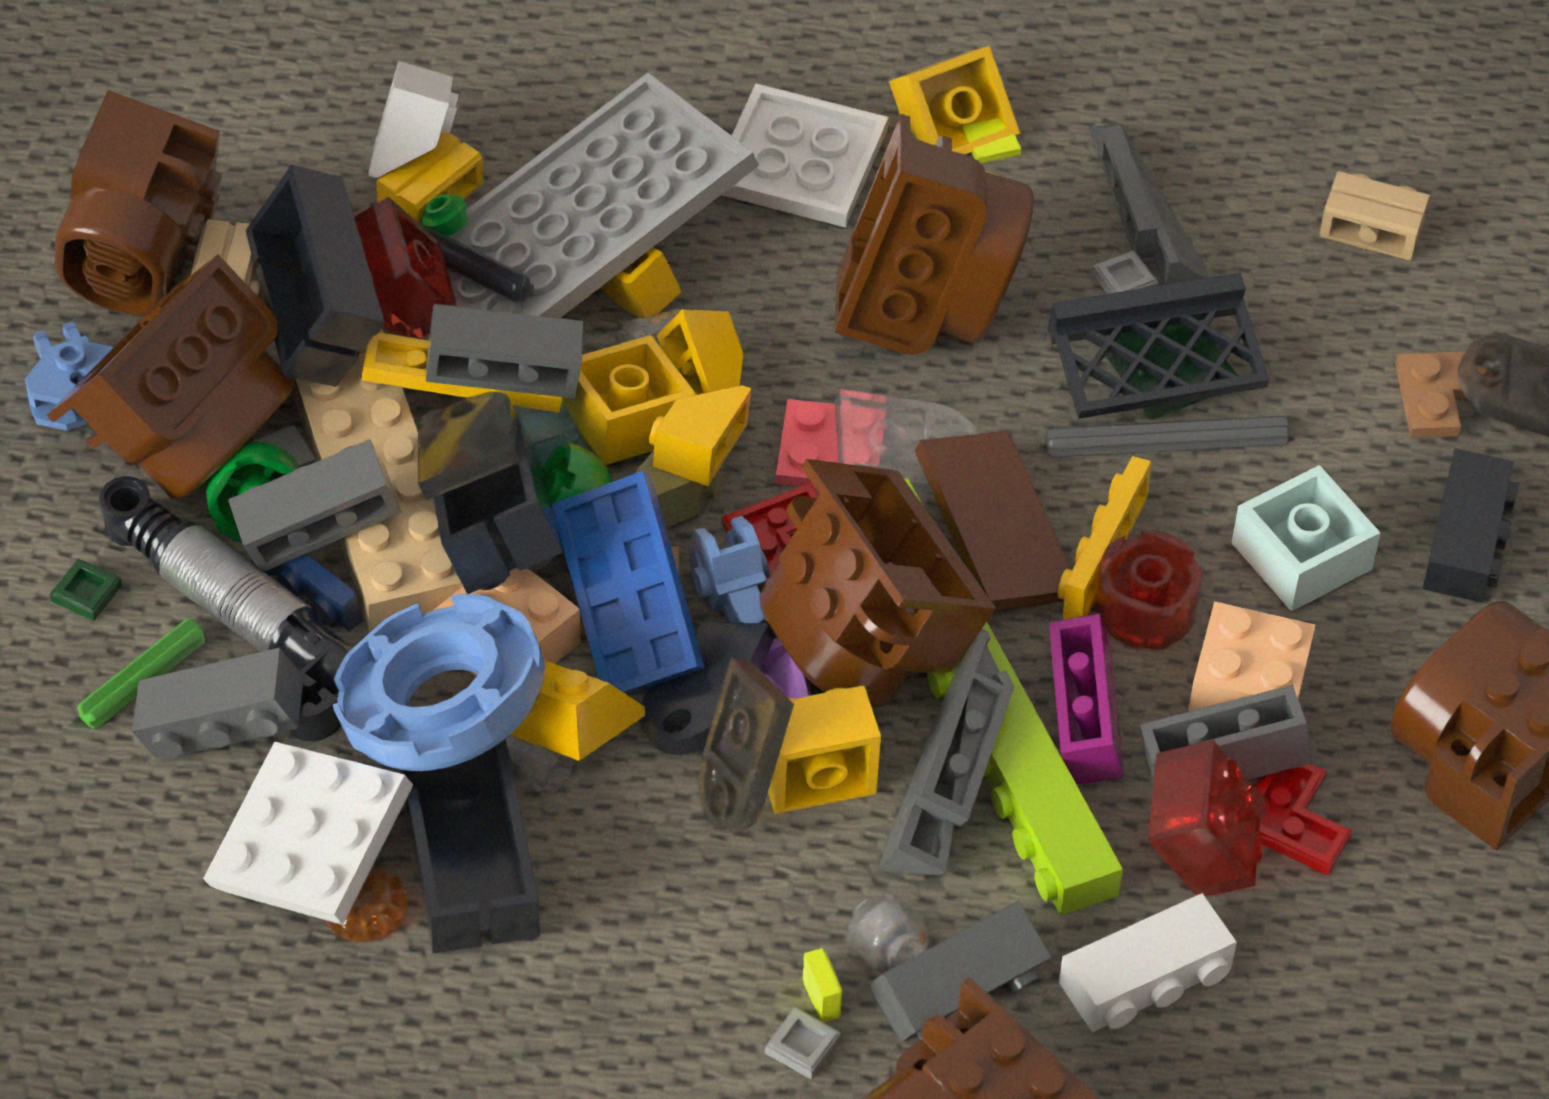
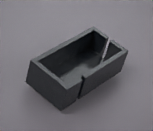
(314, 276)
(499, 522)
(472, 853)

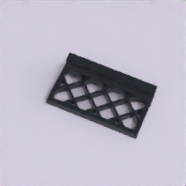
(1156, 308)

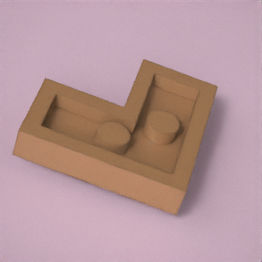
(1429, 392)

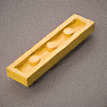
(403, 363)
(1110, 522)

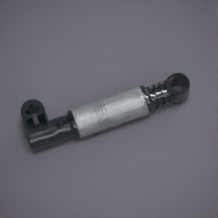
(233, 594)

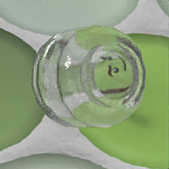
(887, 932)

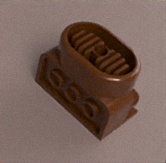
(136, 205)
(930, 248)
(186, 381)
(870, 585)
(1483, 722)
(978, 1056)

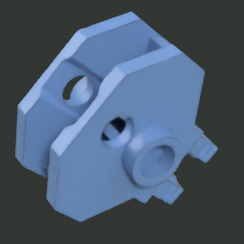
(59, 372)
(730, 576)

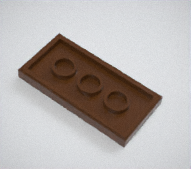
(995, 517)

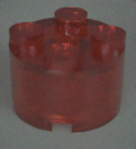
(1148, 590)

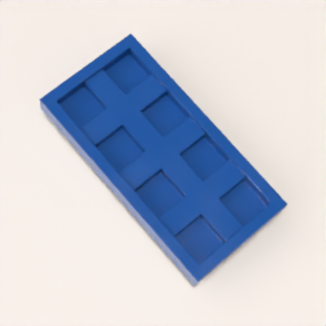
(627, 584)

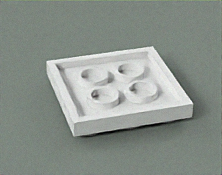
(807, 154)
(308, 832)

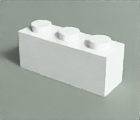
(1148, 963)

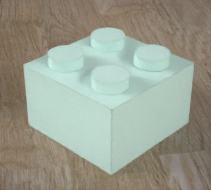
(1305, 538)

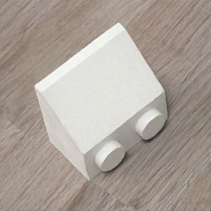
(413, 118)

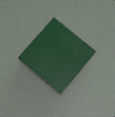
(85, 589)

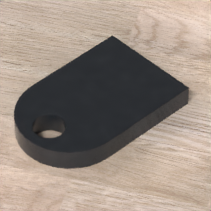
(696, 695)

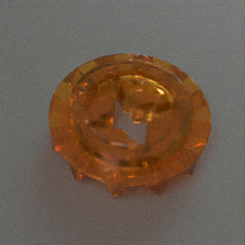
(375, 919)

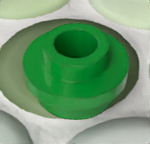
(446, 214)

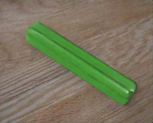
(153, 662)

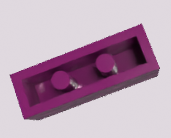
(1086, 699)

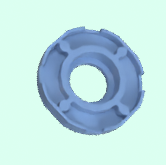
(413, 647)

